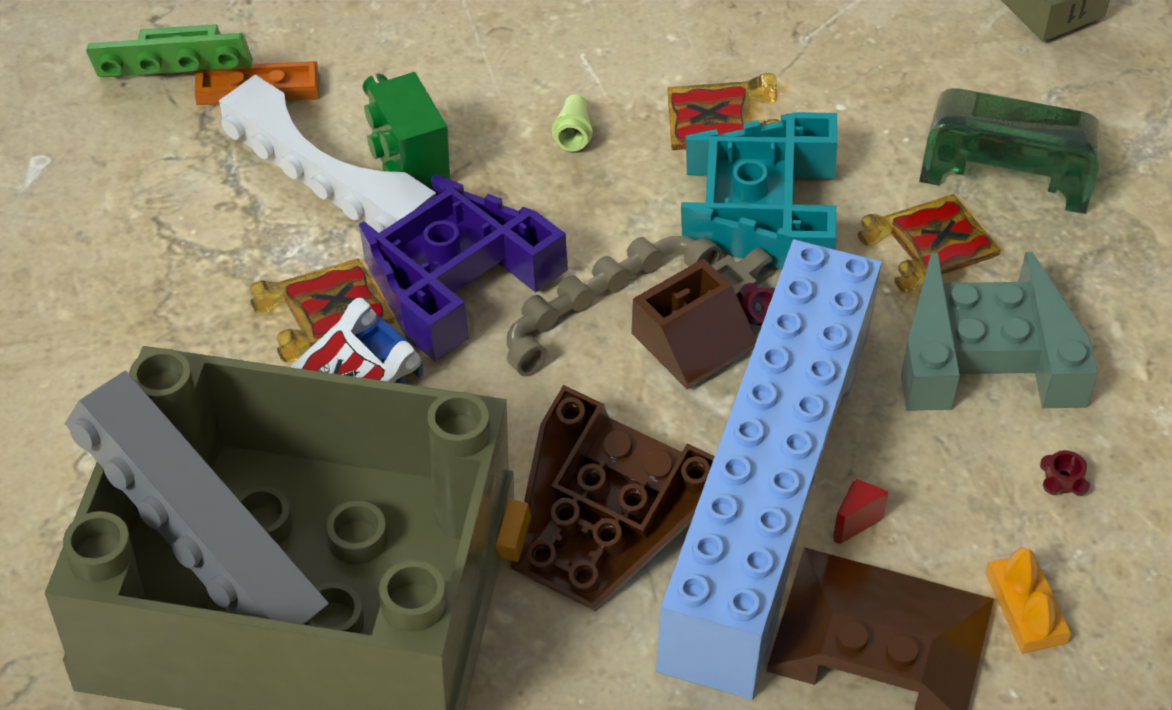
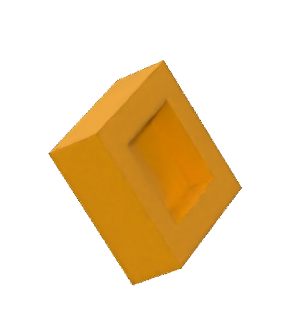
(513, 530)

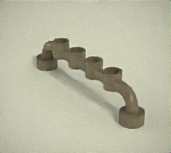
(528, 355)

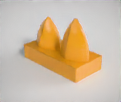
(1027, 602)

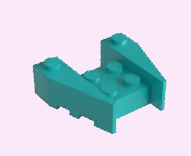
(753, 185)

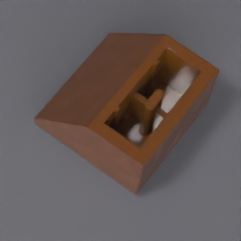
(692, 323)

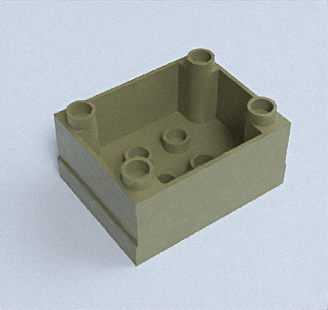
(368, 490)

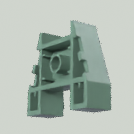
(996, 332)

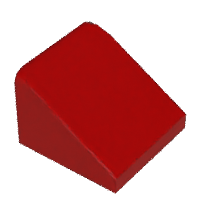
(860, 509)

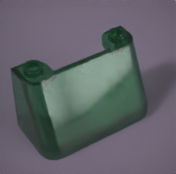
(1014, 137)

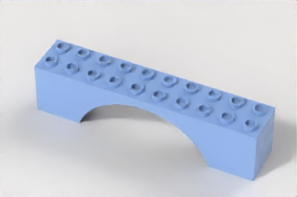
(752, 506)

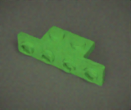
(171, 52)

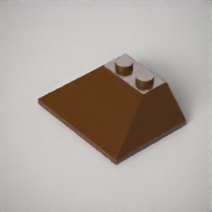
(881, 630)

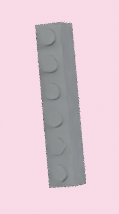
(190, 505)

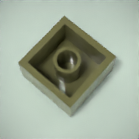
(1056, 17)

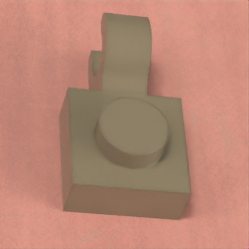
(748, 270)

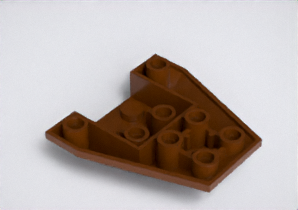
(602, 500)

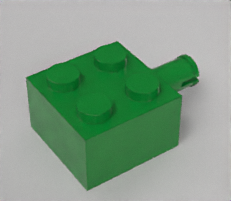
(406, 128)

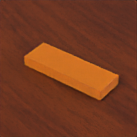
(294, 79)

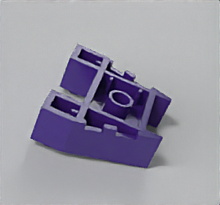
(446, 247)

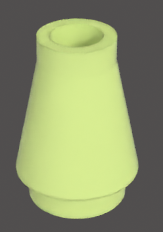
(573, 125)

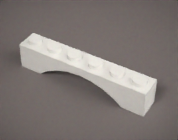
(260, 120)

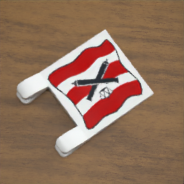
(346, 355)

